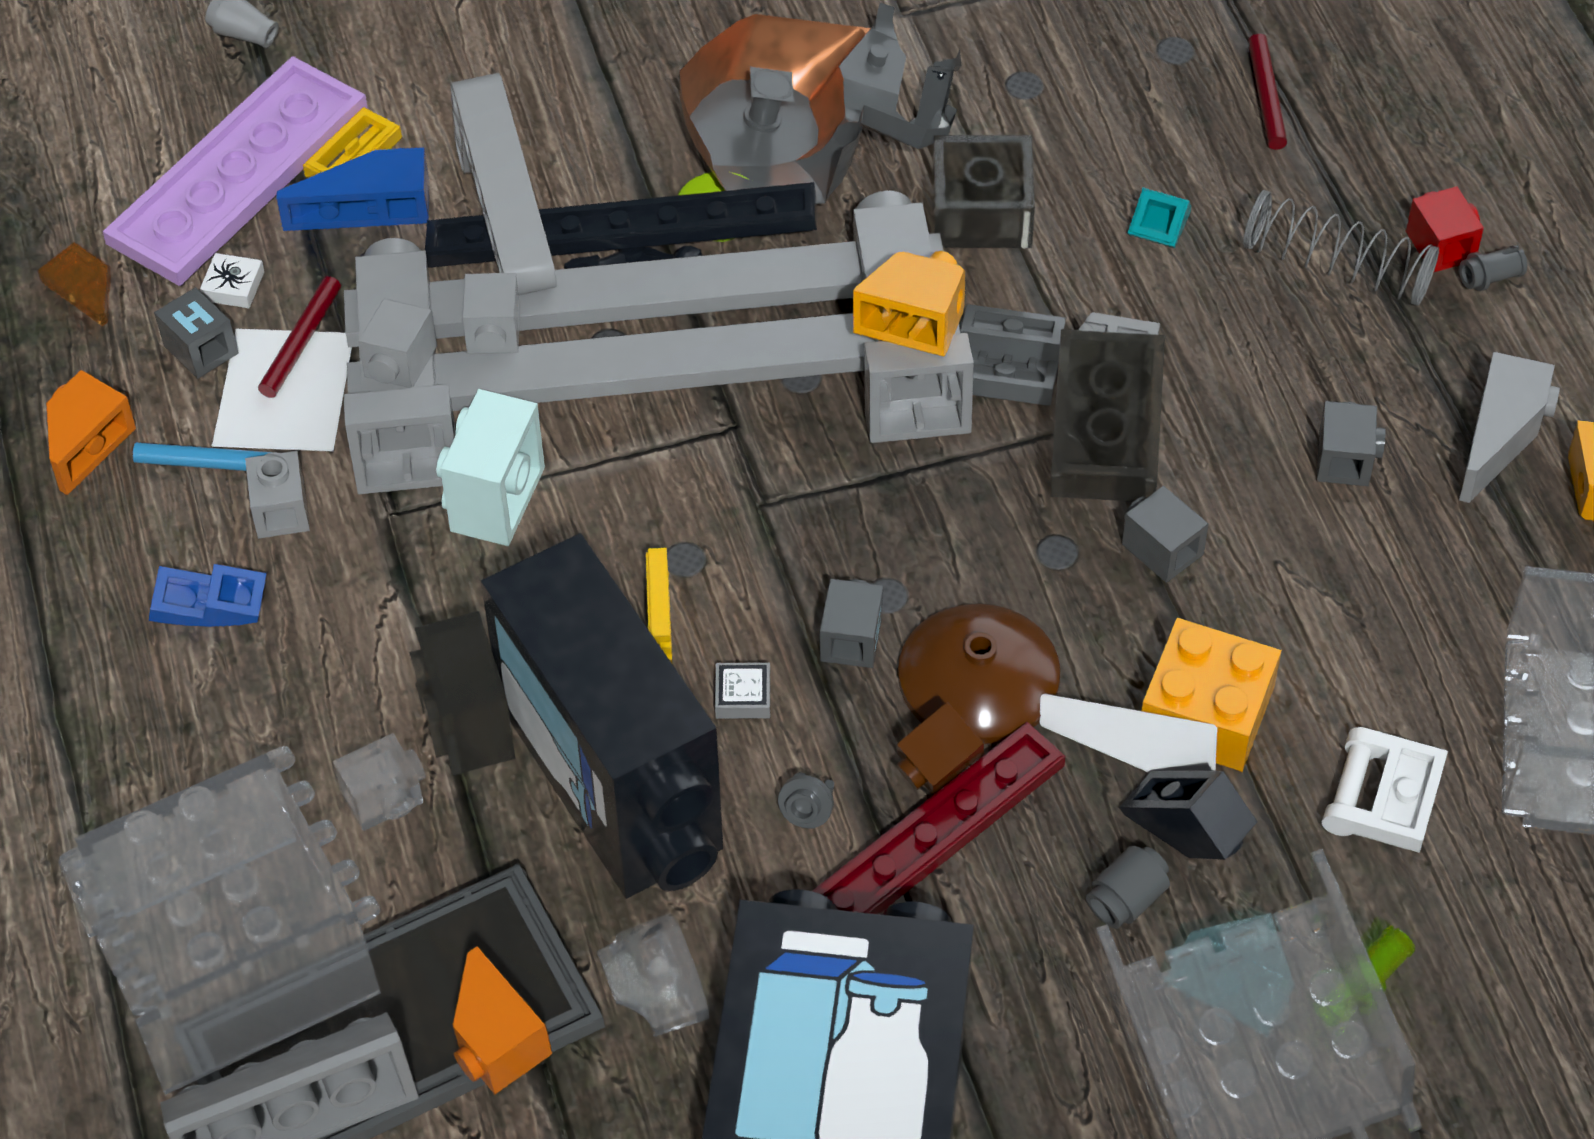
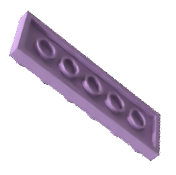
(233, 171)

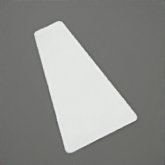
(1133, 736)

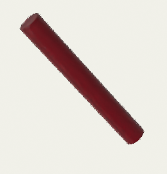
(1267, 91)
(299, 337)

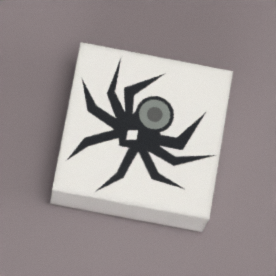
(232, 280)

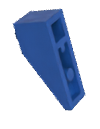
(364, 192)

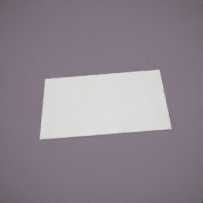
(305, 407)

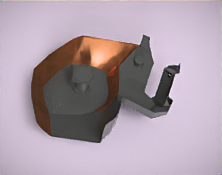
(793, 97)

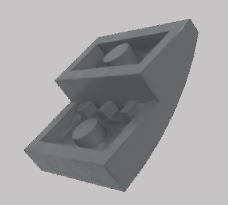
(1013, 353)

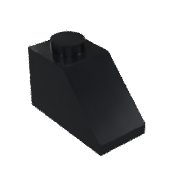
(1191, 812)

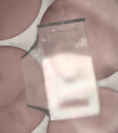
(655, 975)

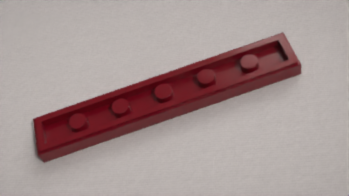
(944, 823)

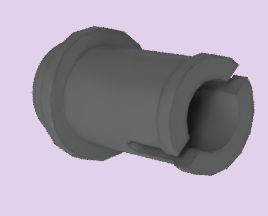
(1481, 270)

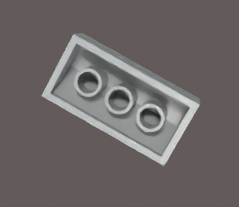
(301, 1092)

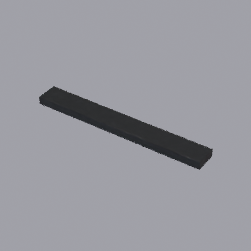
(638, 223)

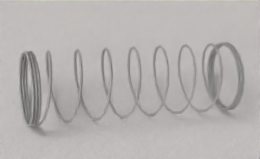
(1424, 275)

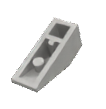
(1509, 417)

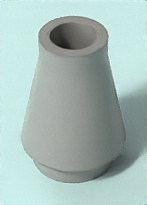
(241, 21)

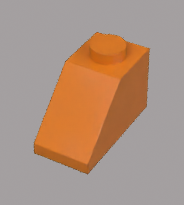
(84, 427)
(495, 1027)

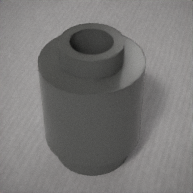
(1128, 886)

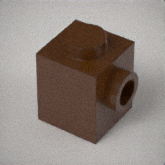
(938, 750)

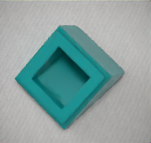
(1159, 217)

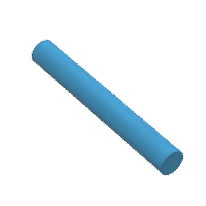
(192, 456)

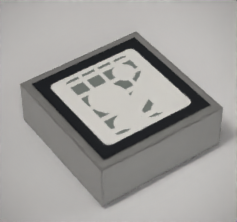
(742, 690)

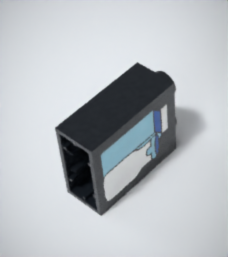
(607, 717)
(840, 1022)

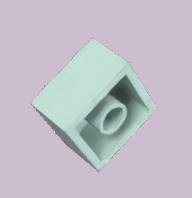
(491, 466)

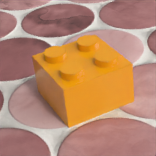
(1215, 682)

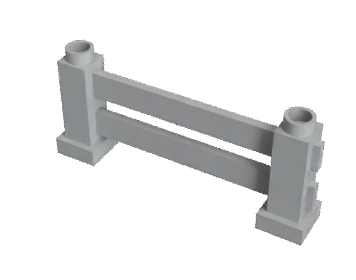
(908, 392)

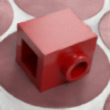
(1445, 222)

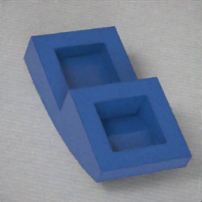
(197, 599)

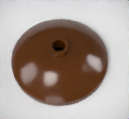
(989, 690)

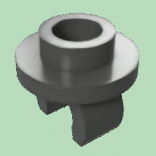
(806, 800)

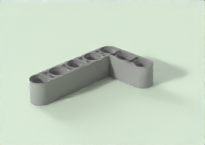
(493, 154)

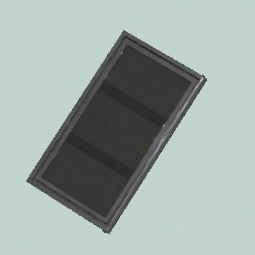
(420, 980)

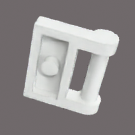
(1403, 795)

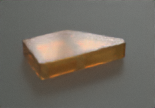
(80, 281)

